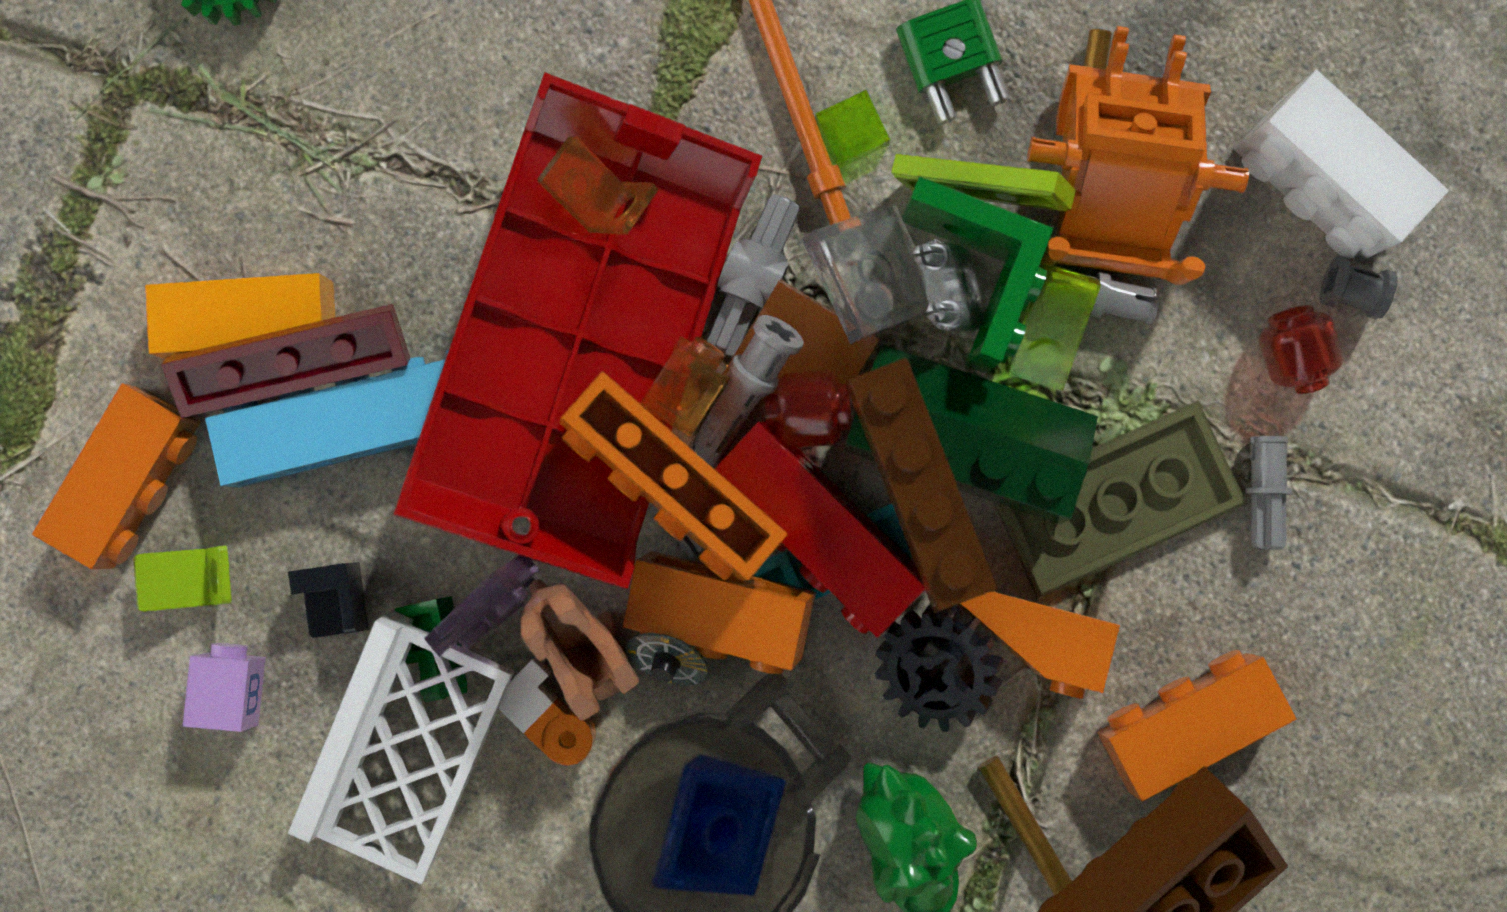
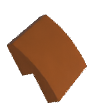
(823, 336)

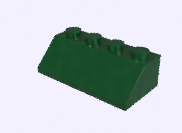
(999, 438)

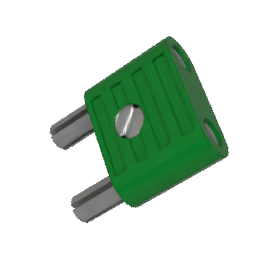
(951, 48)

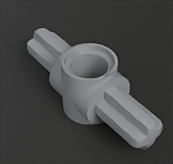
(752, 273)

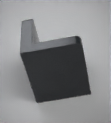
(332, 598)

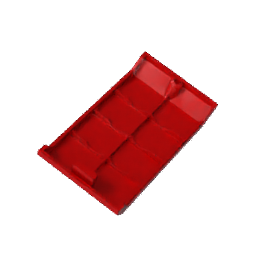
(557, 312)

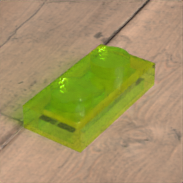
(1055, 327)

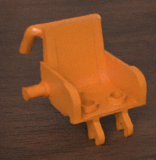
(1136, 165)

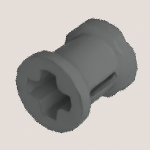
(1358, 287)

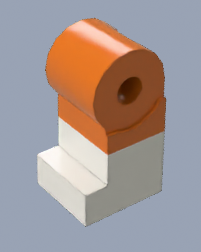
(545, 717)

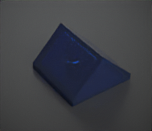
(719, 828)

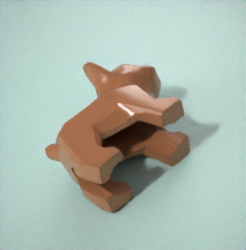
(577, 645)

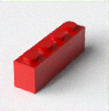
(824, 531)

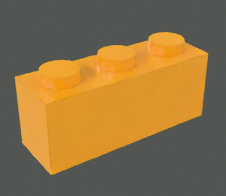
(227, 310)

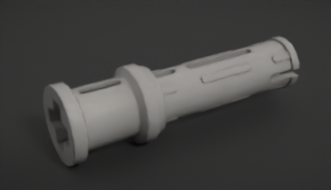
(751, 377)

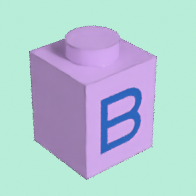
(224, 689)

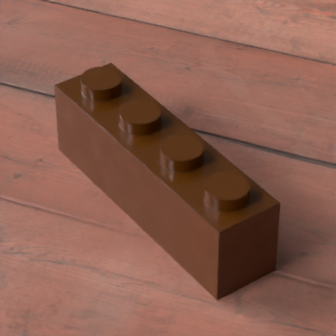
(921, 485)

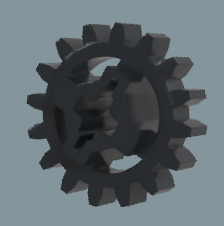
(957, 689)

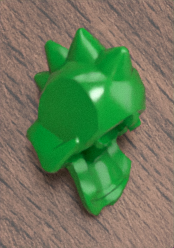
(911, 840)

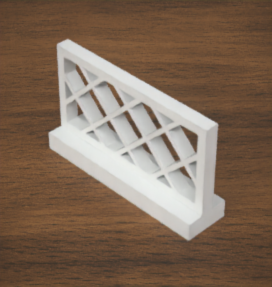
(354, 730)

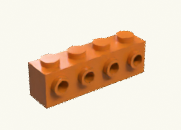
(672, 478)

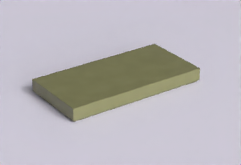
(1132, 498)

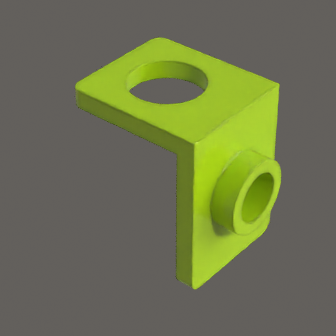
(182, 579)

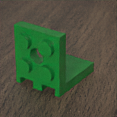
(999, 235)

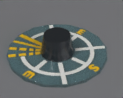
(667, 659)

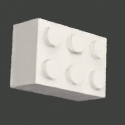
(1339, 170)

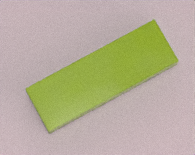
(989, 181)

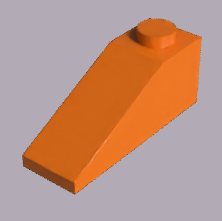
(1051, 641)

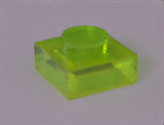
(852, 129)

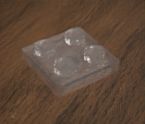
(869, 272)

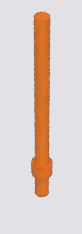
(825, 179)

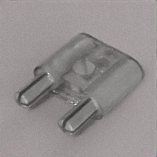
(950, 286)

